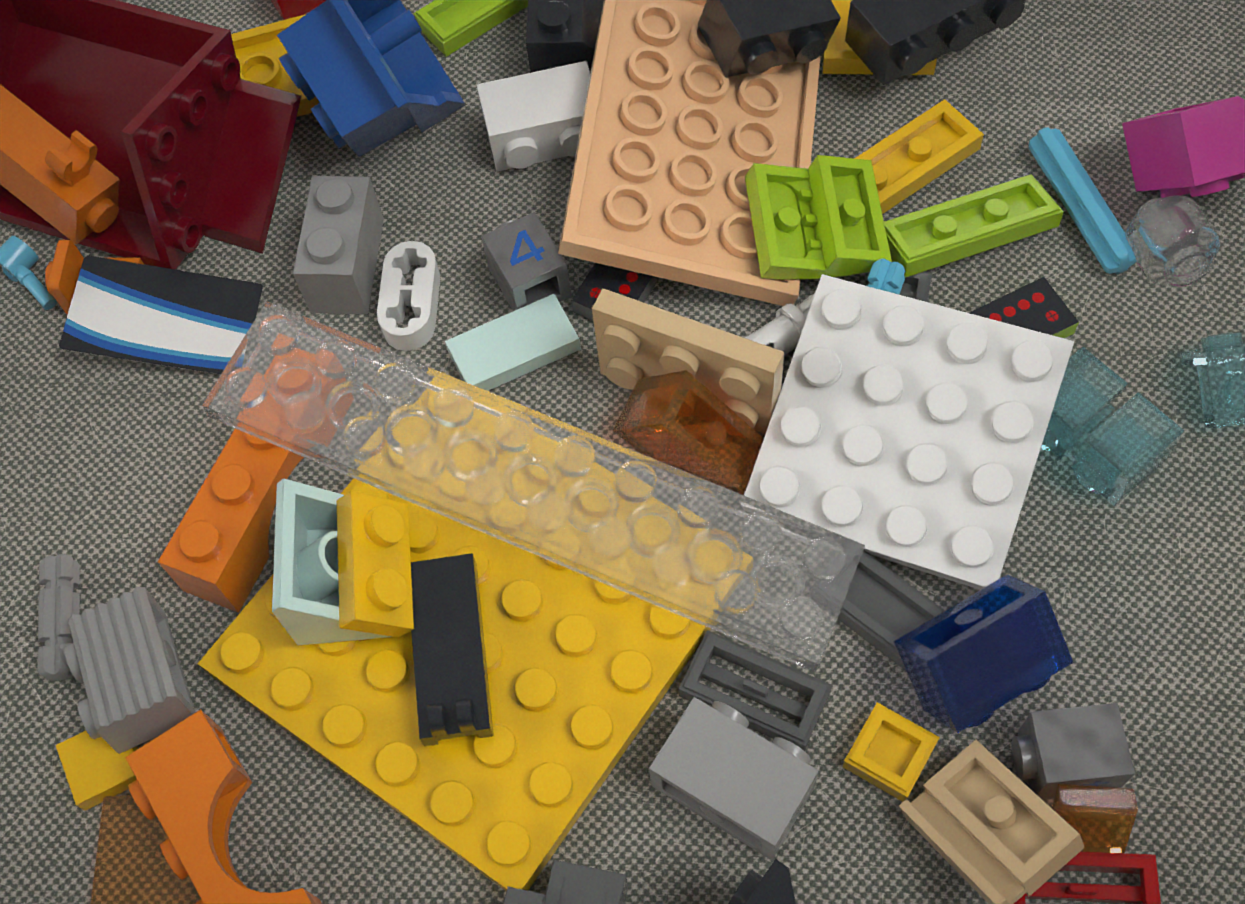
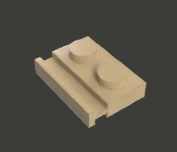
(991, 827)

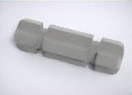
(55, 606)

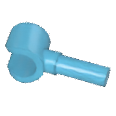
(16, 261)

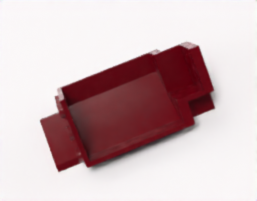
(166, 117)

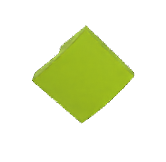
(816, 218)

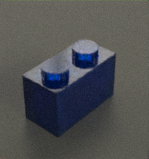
(984, 652)

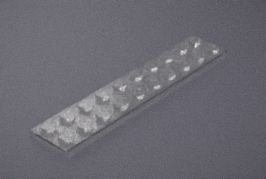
(539, 484)

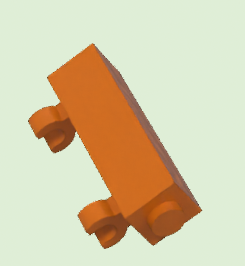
(54, 173)

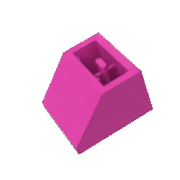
(1188, 148)

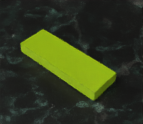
(971, 224)

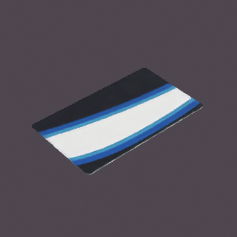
(158, 315)

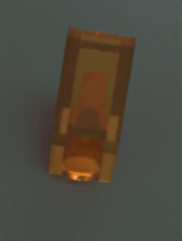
(689, 429)

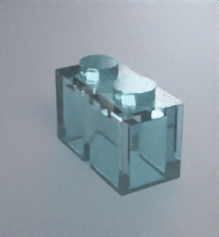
(1122, 447)

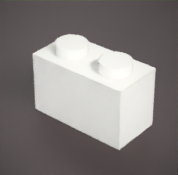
(534, 115)

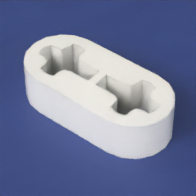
(396, 295)

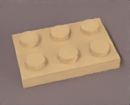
(649, 341)

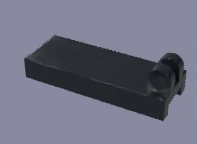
(449, 650)

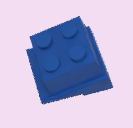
(367, 71)

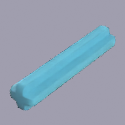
(1082, 200)

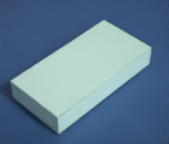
(514, 344)

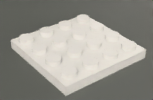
(910, 428)

